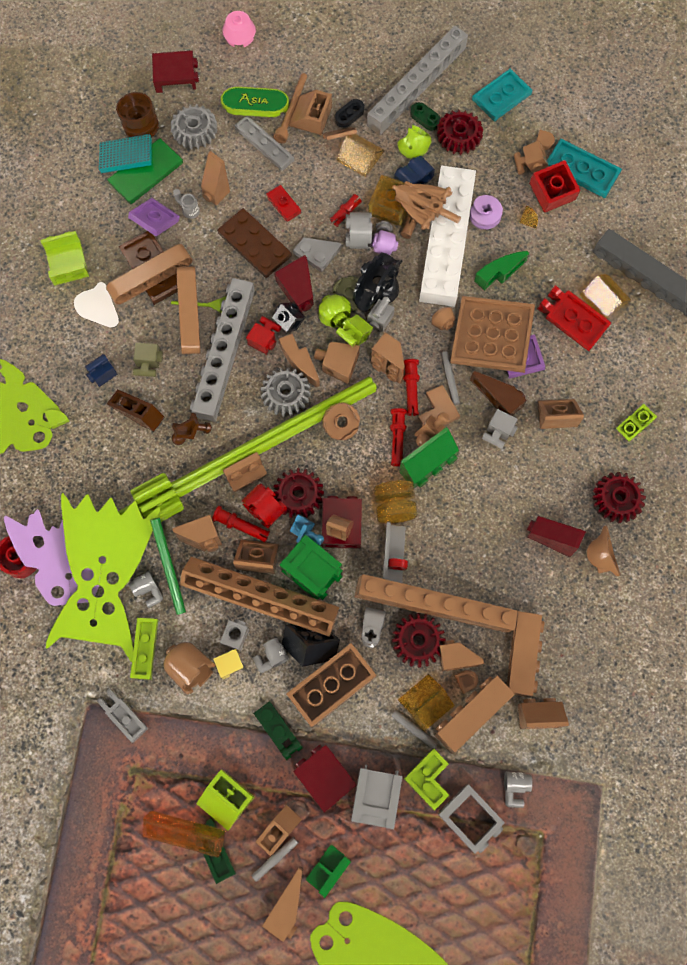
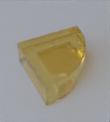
(529, 217)

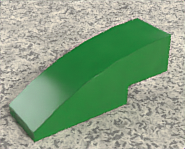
(500, 269)

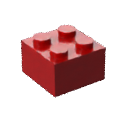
(554, 186)

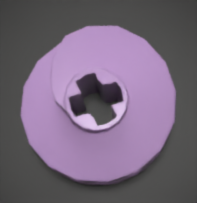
(486, 212)

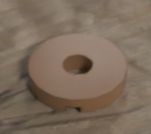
(330, 421)

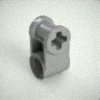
(373, 624)

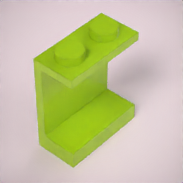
(65, 258)

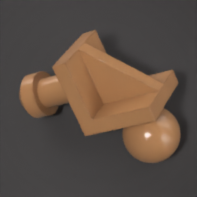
(431, 428)

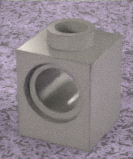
(237, 643)

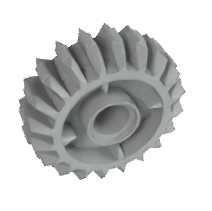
(193, 126)
(288, 402)

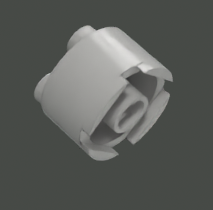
(359, 230)

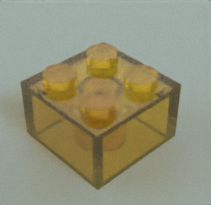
(384, 204)

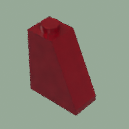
(296, 283)
(555, 535)

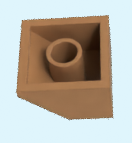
(199, 534)
(542, 714)

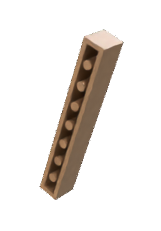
(435, 603)

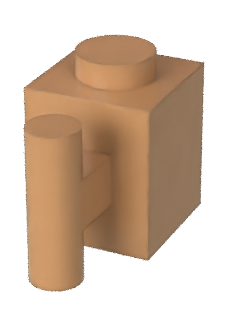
(534, 158)

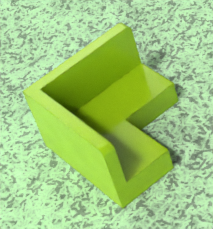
(422, 779)

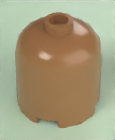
(187, 666)

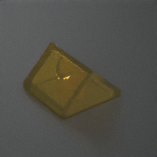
(359, 154)
(605, 295)
(426, 702)

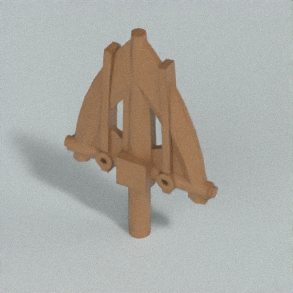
(433, 207)

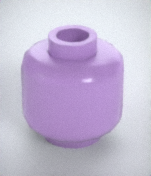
(384, 242)

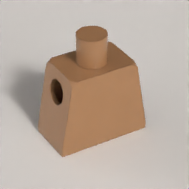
(338, 360)

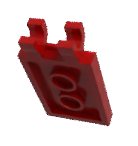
(574, 317)

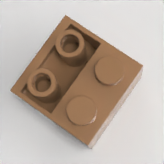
(312, 112)
(388, 358)

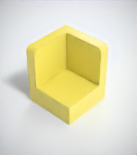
(228, 663)

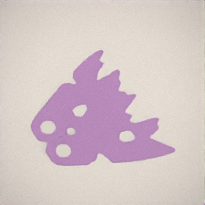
(49, 559)

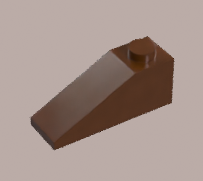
(500, 394)
(136, 410)

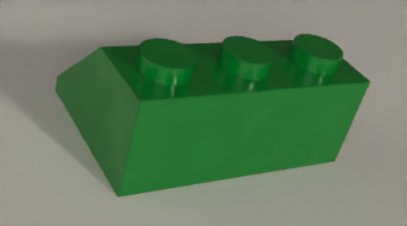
(429, 458)

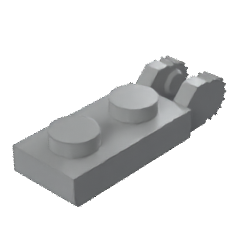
(123, 717)

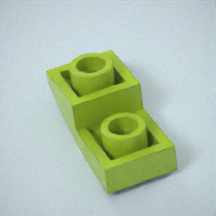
(636, 422)

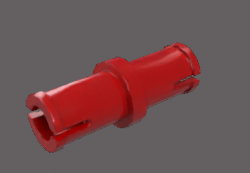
(345, 209)

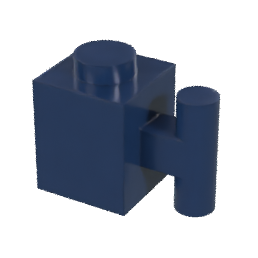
(100, 370)

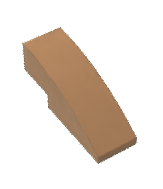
(299, 359)
(339, 527)

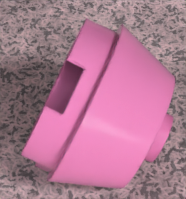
(239, 29)

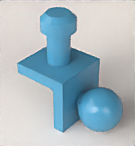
(303, 526)

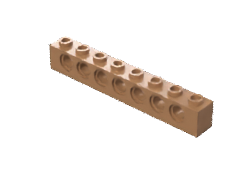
(259, 596)

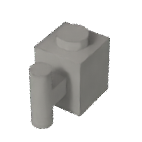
(381, 314)
(501, 427)

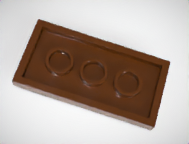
(254, 243)
(140, 251)

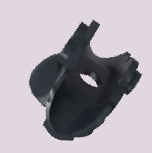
(367, 292)

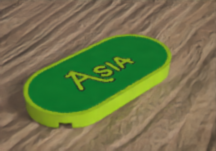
(254, 101)

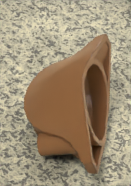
(601, 553)

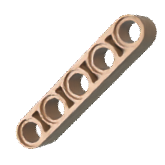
(148, 274)
(188, 310)

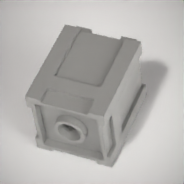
(376, 798)

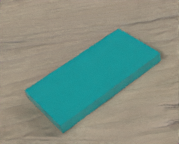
(586, 168)

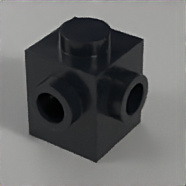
(288, 316)

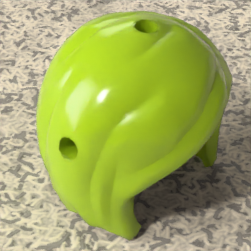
(415, 143)

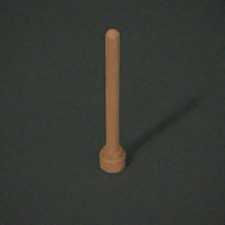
(281, 133)

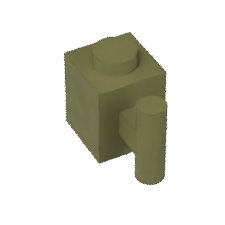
(147, 357)

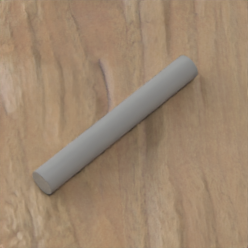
(450, 378)

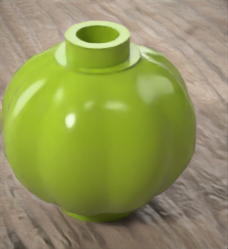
(334, 310)

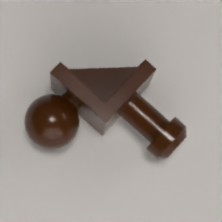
(188, 429)

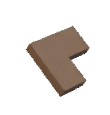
(441, 403)

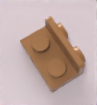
(245, 472)

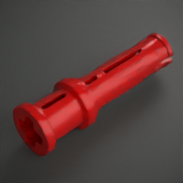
(411, 378)
(398, 428)
(232, 521)

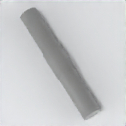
(414, 729)
(274, 859)

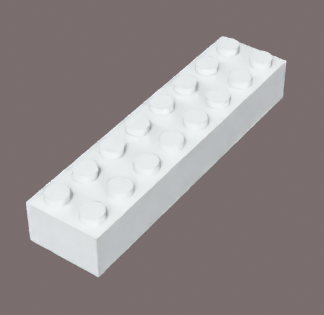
(448, 239)

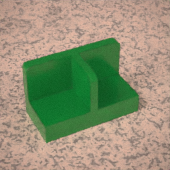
(328, 870)

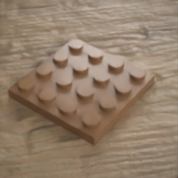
(493, 334)

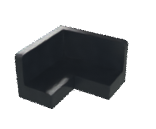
(309, 646)

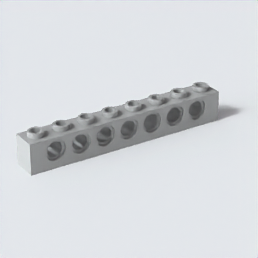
(416, 80)
(237, 289)

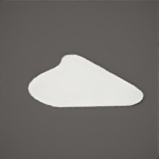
(97, 306)

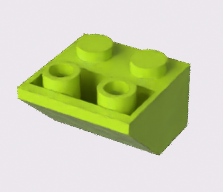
(225, 799)

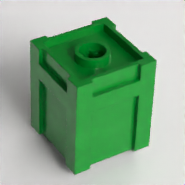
(311, 568)

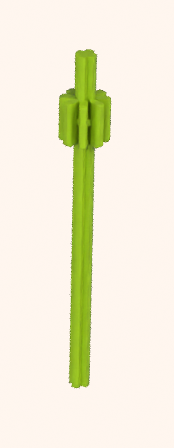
(166, 494)

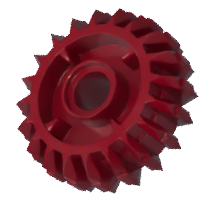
(459, 132)
(303, 482)
(629, 492)
(418, 652)

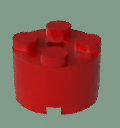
(263, 505)
(10, 564)

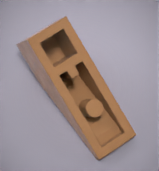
(215, 180)
(284, 914)

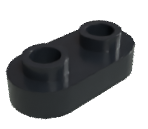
(348, 114)

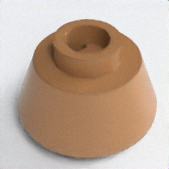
(443, 318)

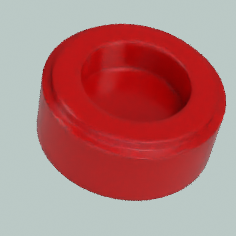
(397, 564)

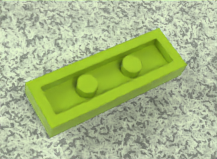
(144, 648)

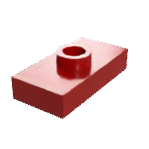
(283, 203)

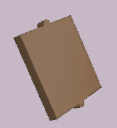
(339, 133)

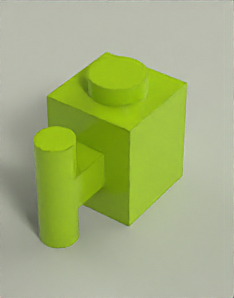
(355, 330)

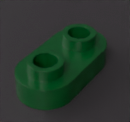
(424, 115)

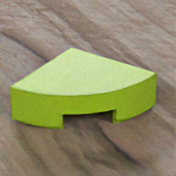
(55, 418)

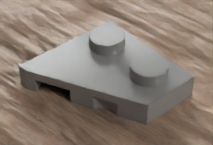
(318, 252)

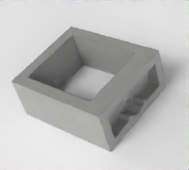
(455, 802)

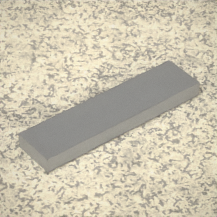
(264, 143)

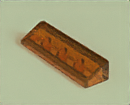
(183, 833)

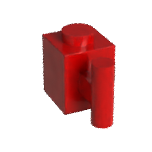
(262, 337)

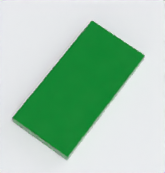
(137, 181)

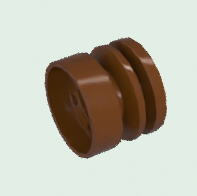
(137, 115)

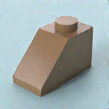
(457, 656)
(278, 830)

